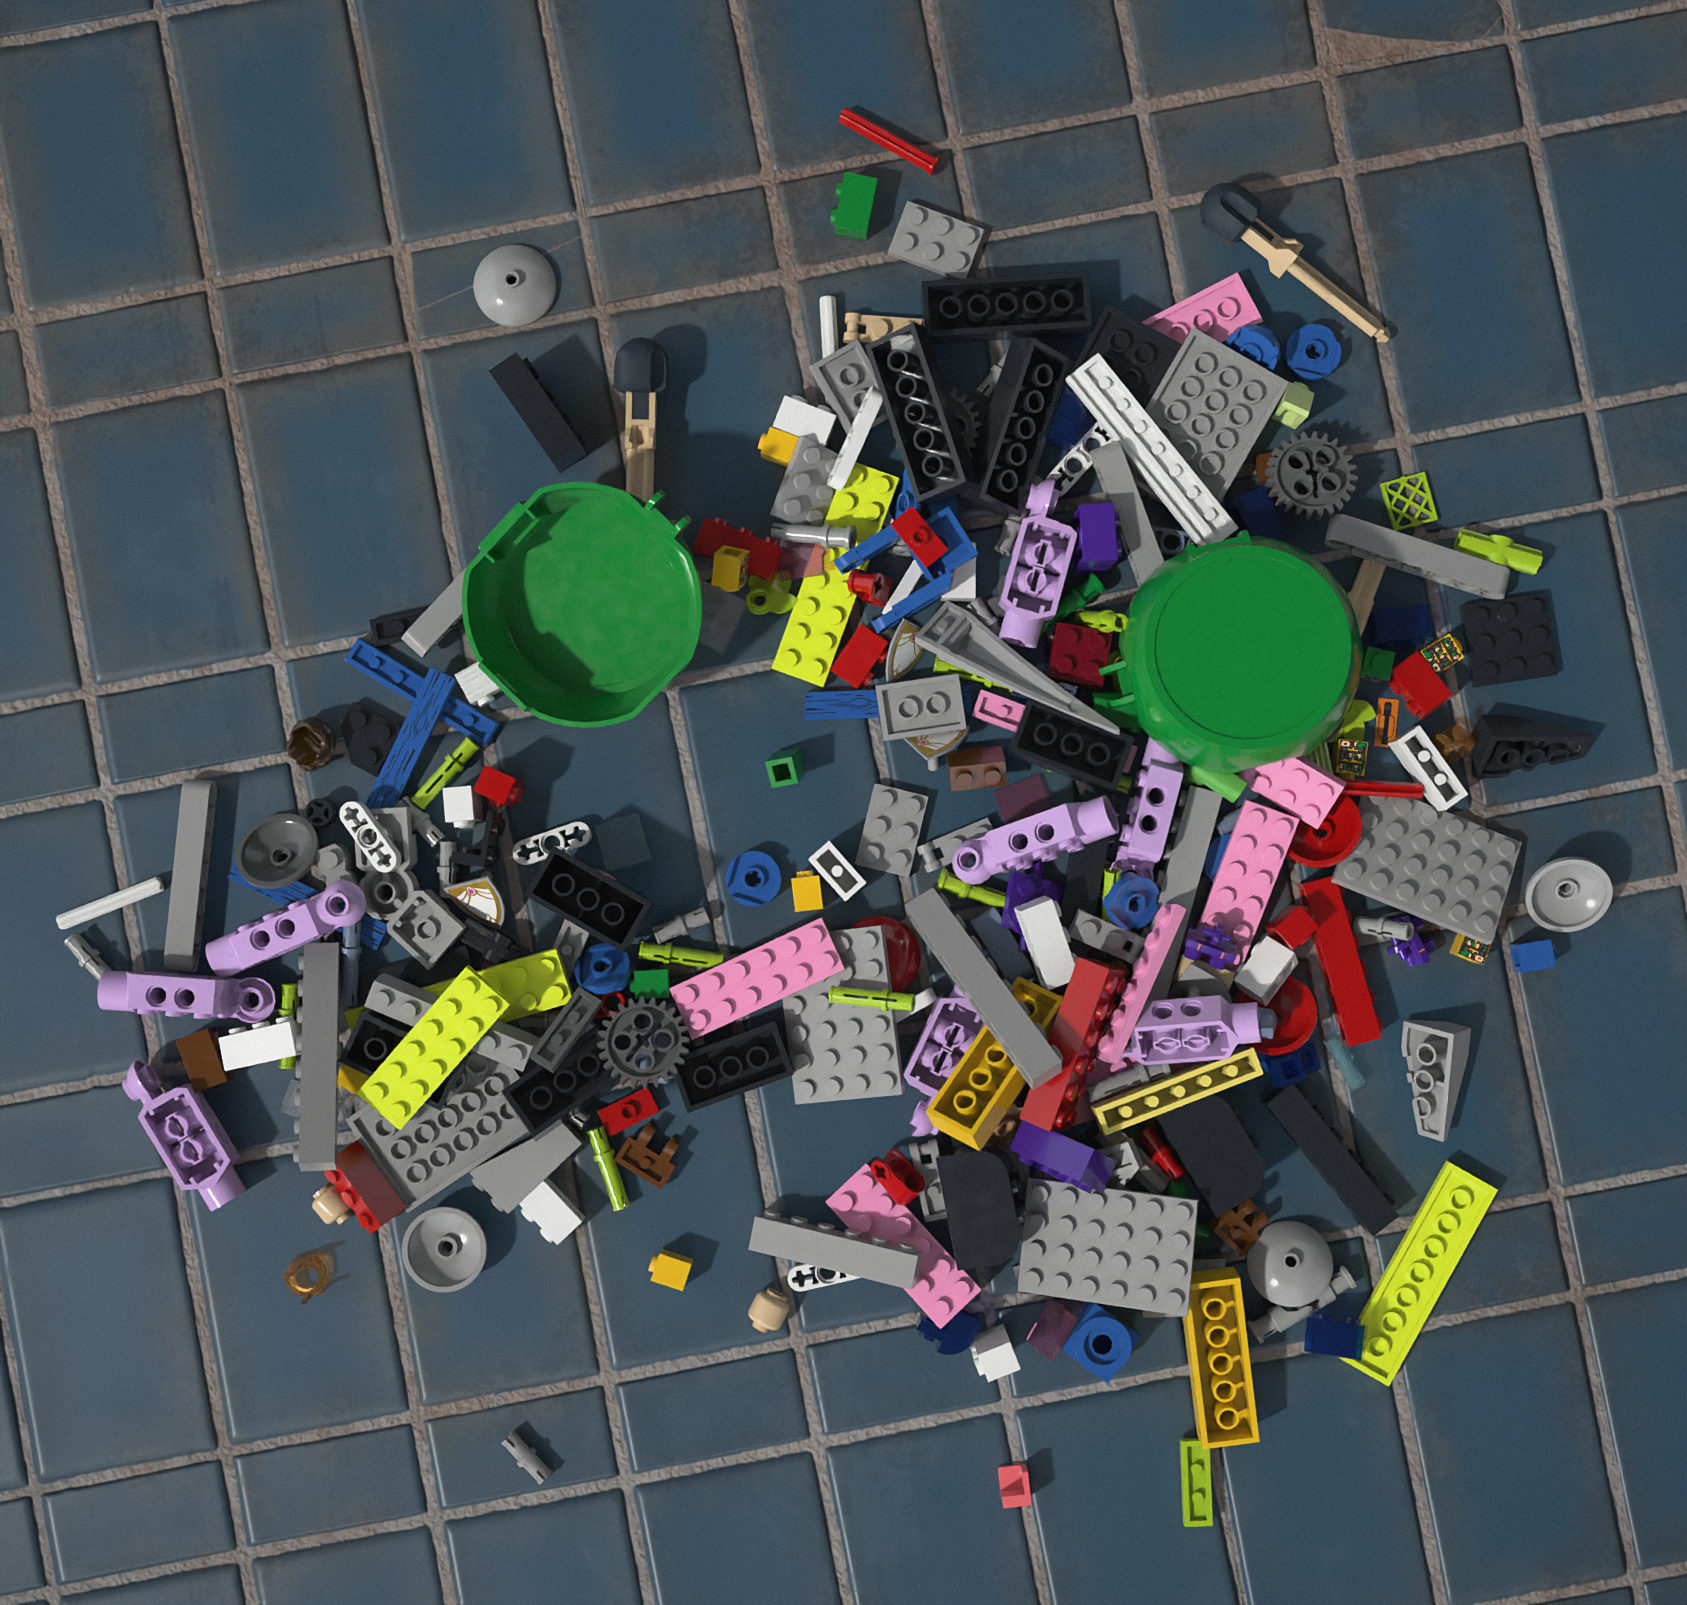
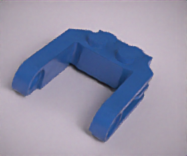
(939, 573)

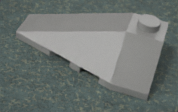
(1436, 1066)

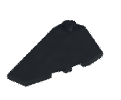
(1517, 743)

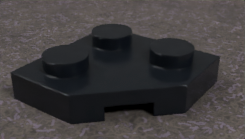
(368, 738)

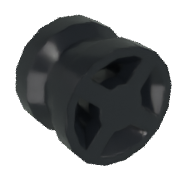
(316, 812)

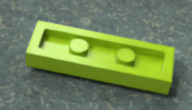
(1195, 1483)

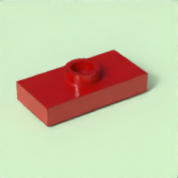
(919, 537)
(628, 1111)

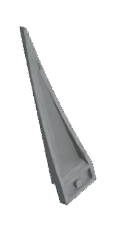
(971, 646)

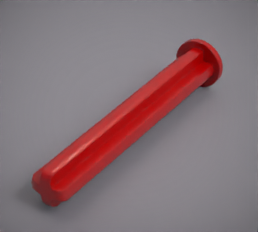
(889, 141)
(1383, 789)

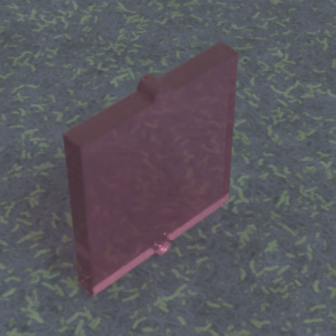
(801, 560)
(1022, 800)
(1051, 1329)

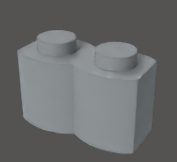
(337, 865)

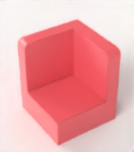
(1014, 1485)

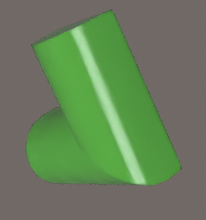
(1227, 786)

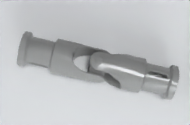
(1280, 1317)

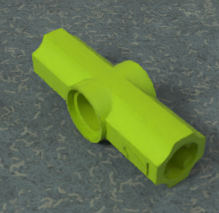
(1499, 551)

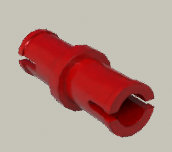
(1162, 1154)

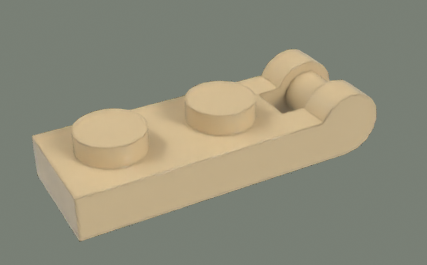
(875, 327)

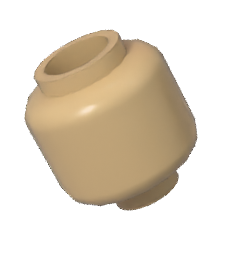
(330, 1205)
(768, 1310)

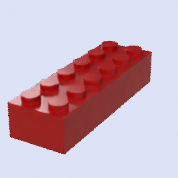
(1076, 1034)

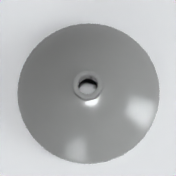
(525, 299)
(1572, 906)
(433, 1264)
(1286, 1284)

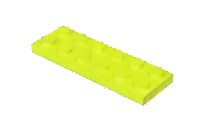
(434, 1047)

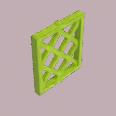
(1427, 497)

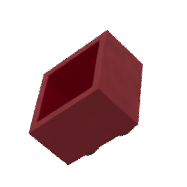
(1078, 655)

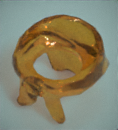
(1452, 743)
(302, 1262)

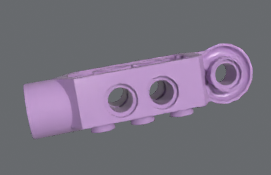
(1036, 569)
(1033, 839)
(1141, 847)
(286, 929)
(175, 992)
(1191, 1030)
(939, 1050)
(186, 1136)

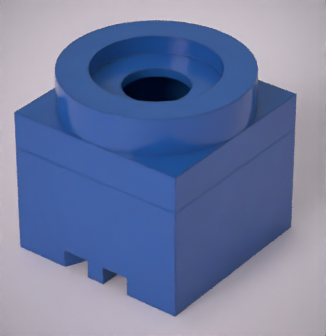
(1101, 1340)

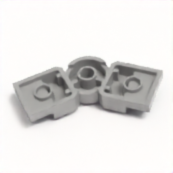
(415, 915)

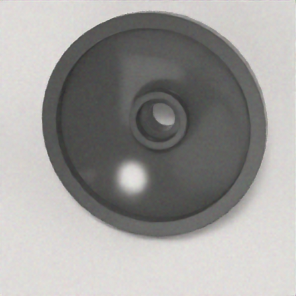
(272, 841)

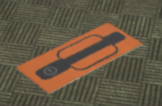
(1386, 721)

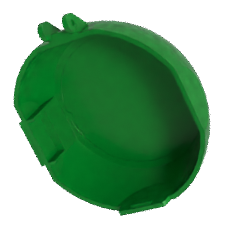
(583, 604)
(1239, 654)

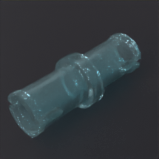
(1344, 1061)

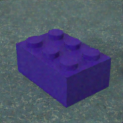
(1096, 540)
(1062, 1157)

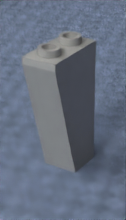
(522, 1168)

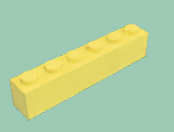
(1175, 1090)

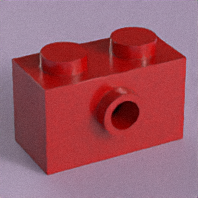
(860, 656)
(1418, 686)
(499, 787)
(1292, 926)

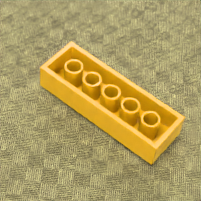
(986, 1078)
(1220, 1360)

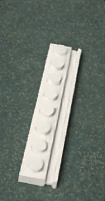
(1151, 452)

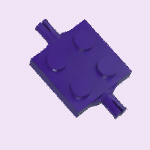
(1023, 889)

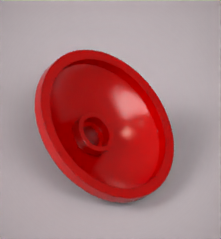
(1343, 836)
(901, 950)
(1298, 1013)

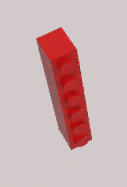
(1340, 962)

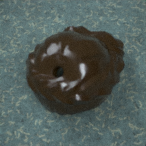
(311, 743)

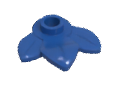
(904, 498)

